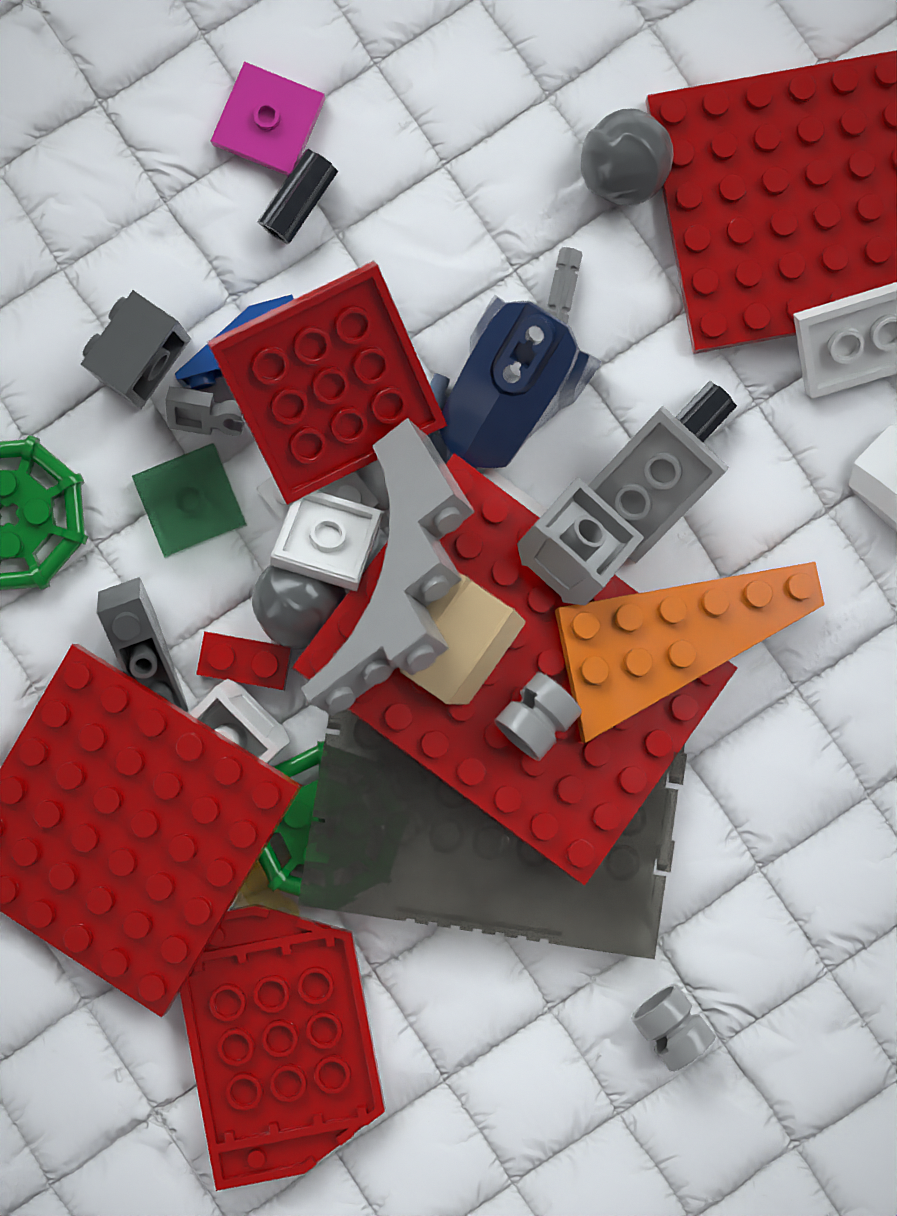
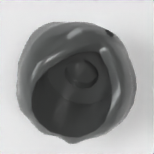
(627, 157)
(293, 606)

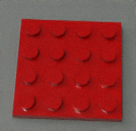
(326, 380)

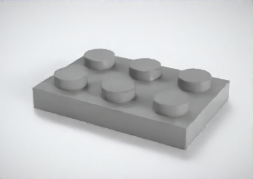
(658, 478)

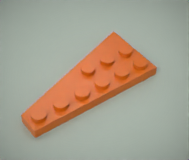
(653, 642)

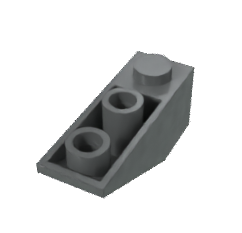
(138, 639)

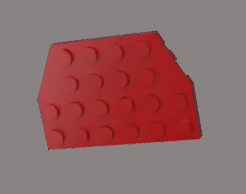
(279, 1044)

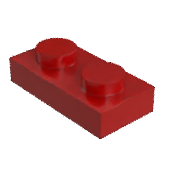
(244, 660)

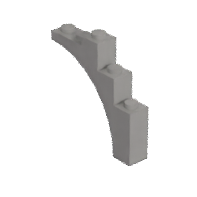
(414, 573)

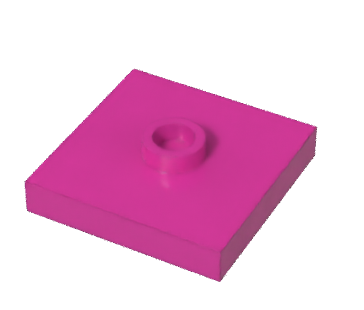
(268, 119)

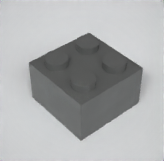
(135, 348)

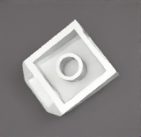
(875, 476)
(242, 720)

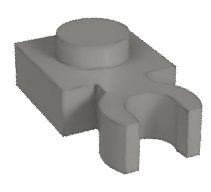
(198, 413)

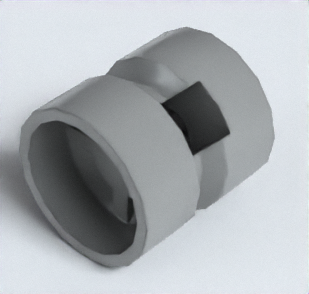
(538, 716)
(677, 1033)

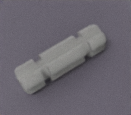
(564, 283)

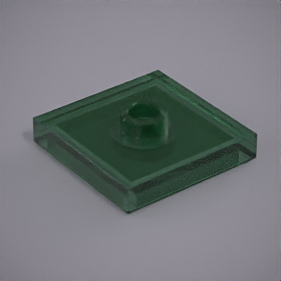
(189, 500)

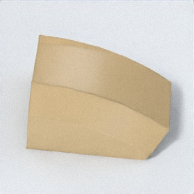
(477, 634)

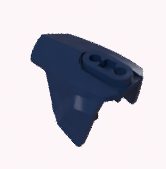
(493, 408)

